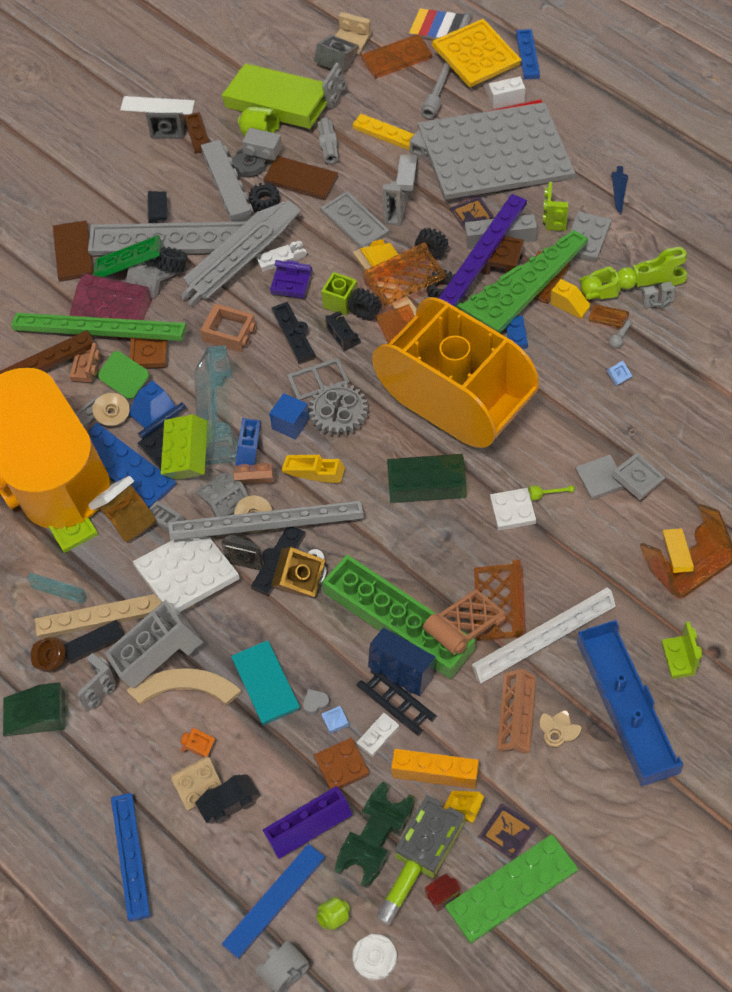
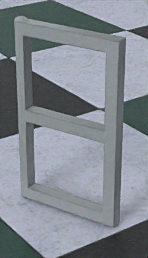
(314, 369)

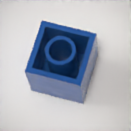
(289, 416)

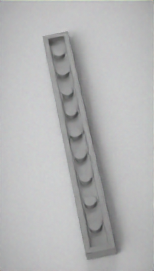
(265, 520)

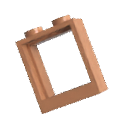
(217, 338)

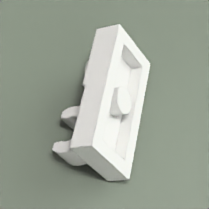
(378, 735)

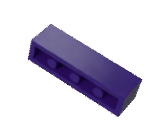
(307, 822)

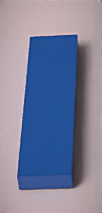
(528, 54)

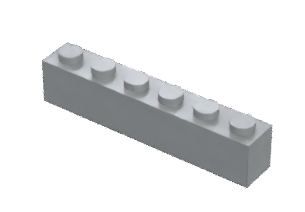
(226, 181)

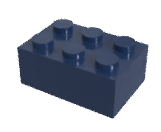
(401, 661)

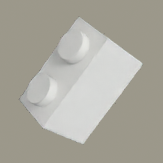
(505, 92)

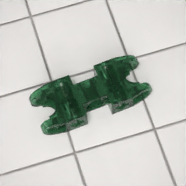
(368, 847)

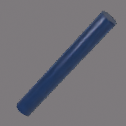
(160, 421)

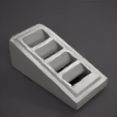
(166, 514)

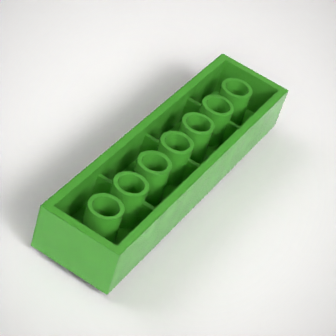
(389, 607)

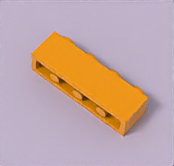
(435, 768)

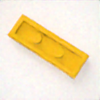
(677, 550)

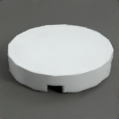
(374, 957)

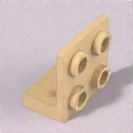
(354, 29)

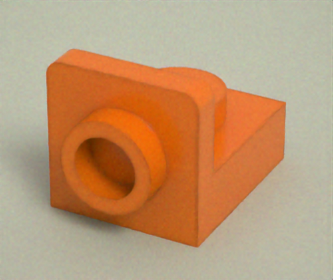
(196, 742)

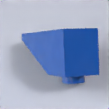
(247, 441)

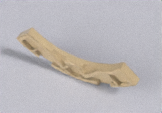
(185, 680)

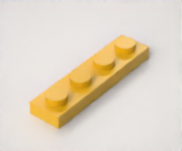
(383, 131)

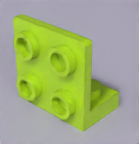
(682, 653)

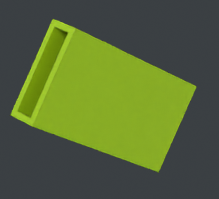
(294, 97)

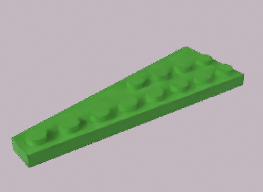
(517, 288)

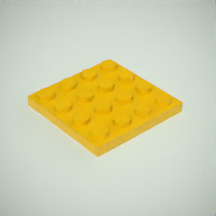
(476, 52)

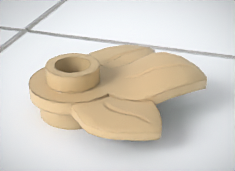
(559, 727)

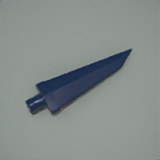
(619, 182)

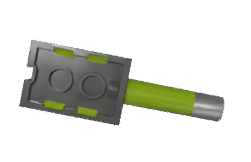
(422, 850)

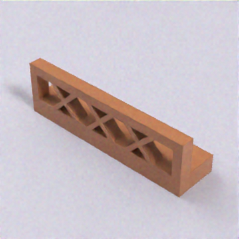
(521, 709)

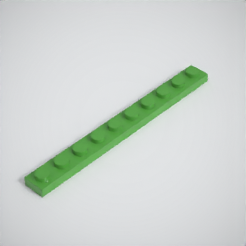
(99, 326)

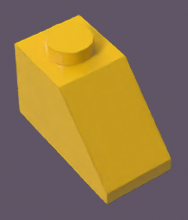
(569, 298)

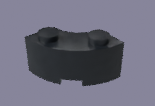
(227, 799)

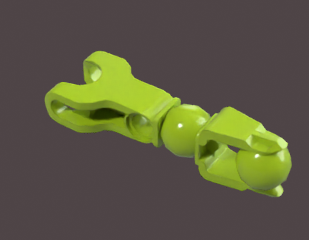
(646, 273)

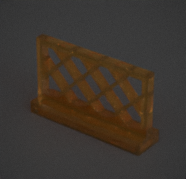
(397, 265)
(516, 595)

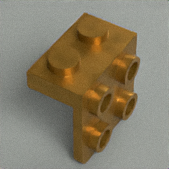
(128, 514)

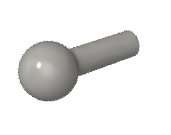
(616, 340)

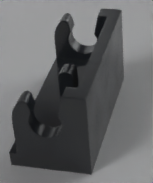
(157, 206)
(341, 331)

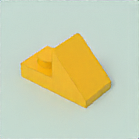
(466, 803)

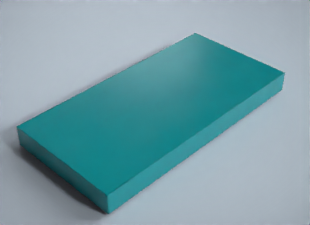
(265, 682)

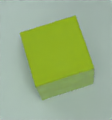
(337, 292)

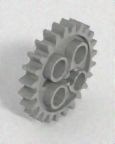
(328, 403)

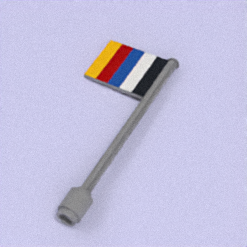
(433, 25)

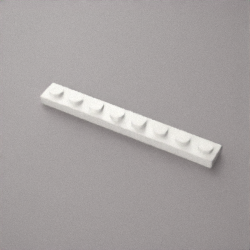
(543, 635)

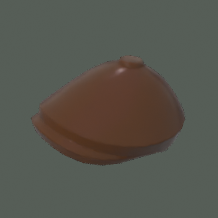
(48, 654)

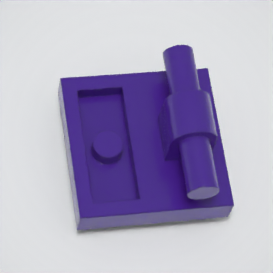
(291, 278)

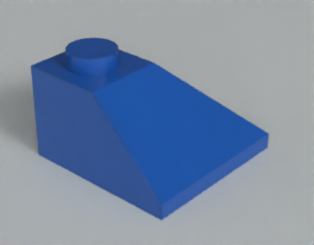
(150, 404)

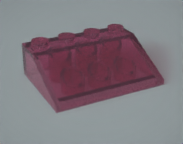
(110, 299)

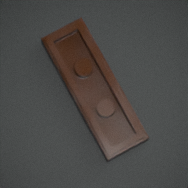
(196, 131)

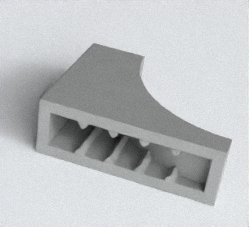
(394, 203)

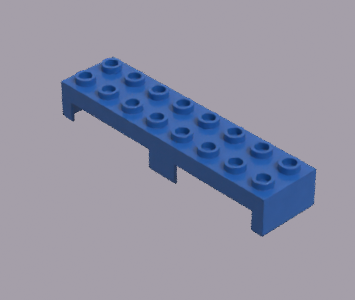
(628, 704)

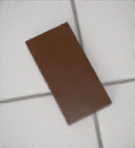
(301, 177)
(71, 250)

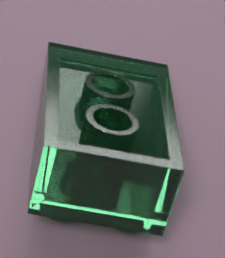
(34, 710)

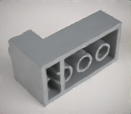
(152, 643)

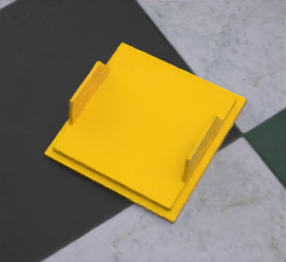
(378, 252)

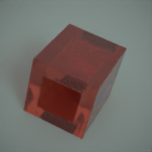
(442, 891)

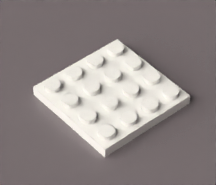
(186, 571)

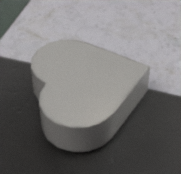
(315, 701)

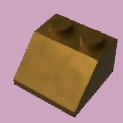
(298, 572)

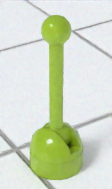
(537, 492)

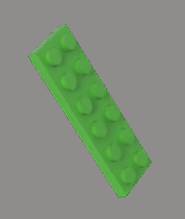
(511, 889)

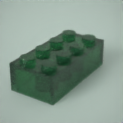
(426, 478)

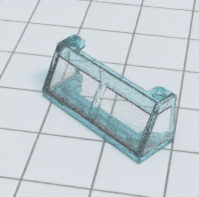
(209, 375)

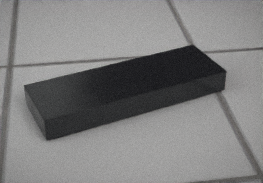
(93, 641)

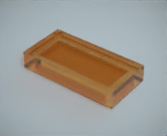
(608, 316)

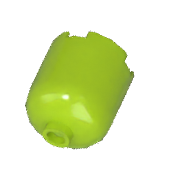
(258, 118)

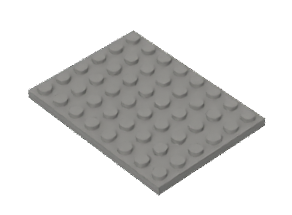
(495, 150)

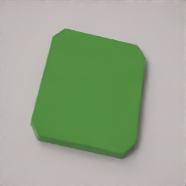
(123, 375)

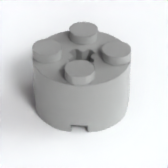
(282, 967)

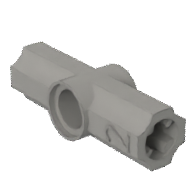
(328, 141)

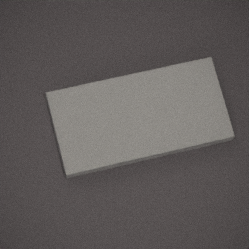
(354, 220)

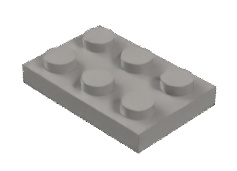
(595, 229)

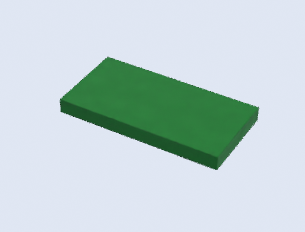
(128, 256)

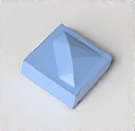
(619, 373)
(335, 719)

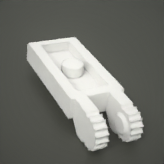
(267, 259)

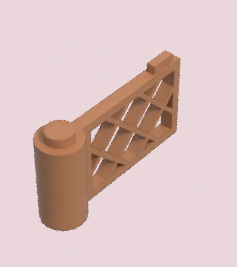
(449, 632)

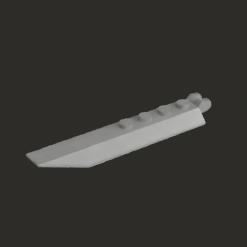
(237, 251)

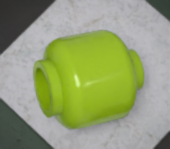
(332, 913)

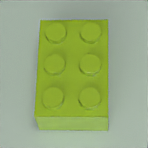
(184, 447)

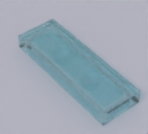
(57, 588)

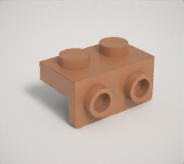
(85, 365)
(254, 473)

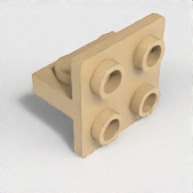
(194, 781)

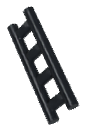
(398, 712)

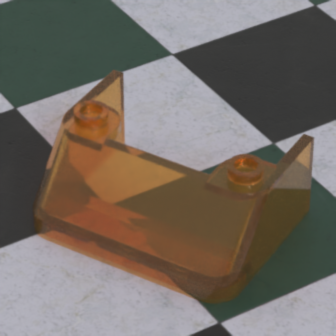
(708, 556)

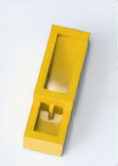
(314, 468)

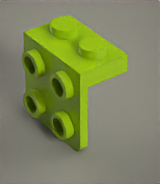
(556, 212)

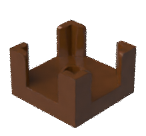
(506, 255)

